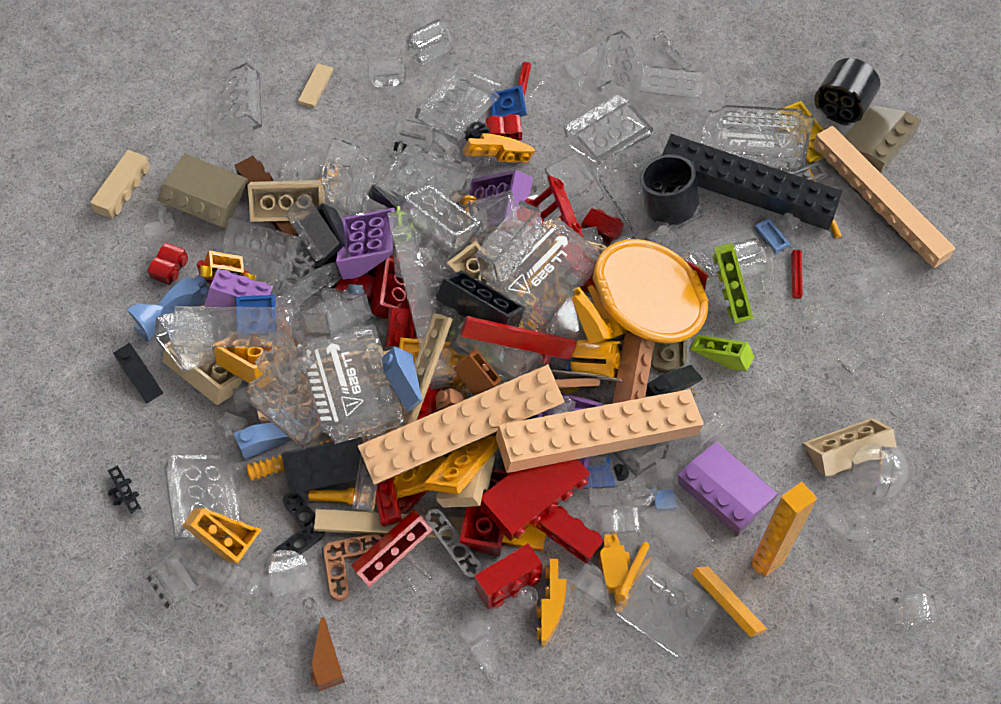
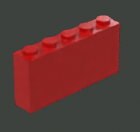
(530, 494)

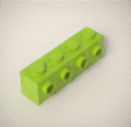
(733, 282)

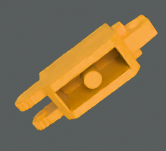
(614, 564)

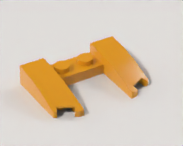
(596, 323)

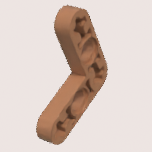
(338, 561)

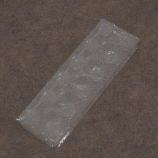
(230, 326)

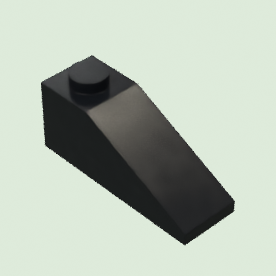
(137, 373)
(673, 381)

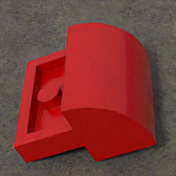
(399, 326)

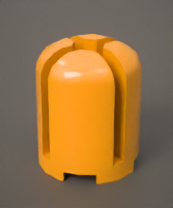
(601, 350)

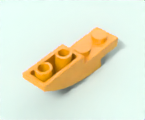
(498, 146)
(553, 604)

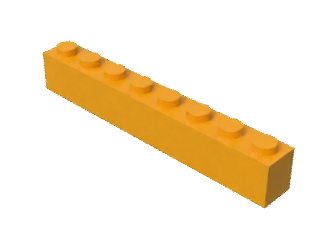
(783, 529)

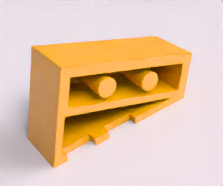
(221, 534)

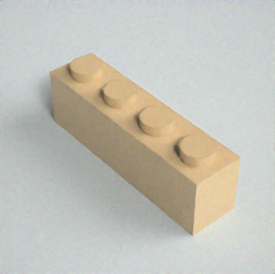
(120, 184)

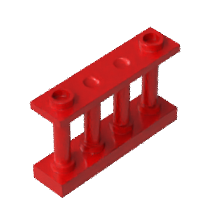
(562, 202)

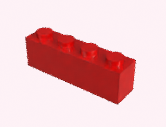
(571, 534)
(391, 548)

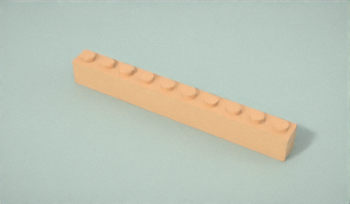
(883, 197)

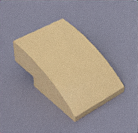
(472, 492)

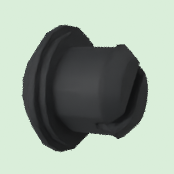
(621, 472)

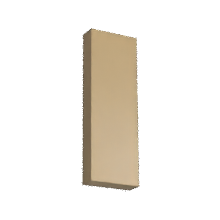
(315, 85)

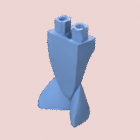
(185, 293)

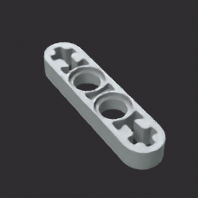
(450, 545)

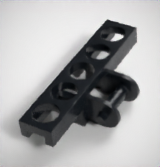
(127, 499)

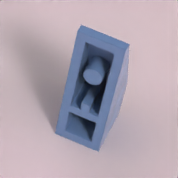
(402, 375)
(259, 439)

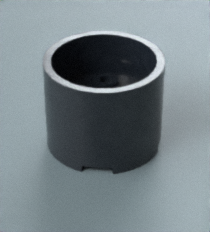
(847, 91)
(669, 189)

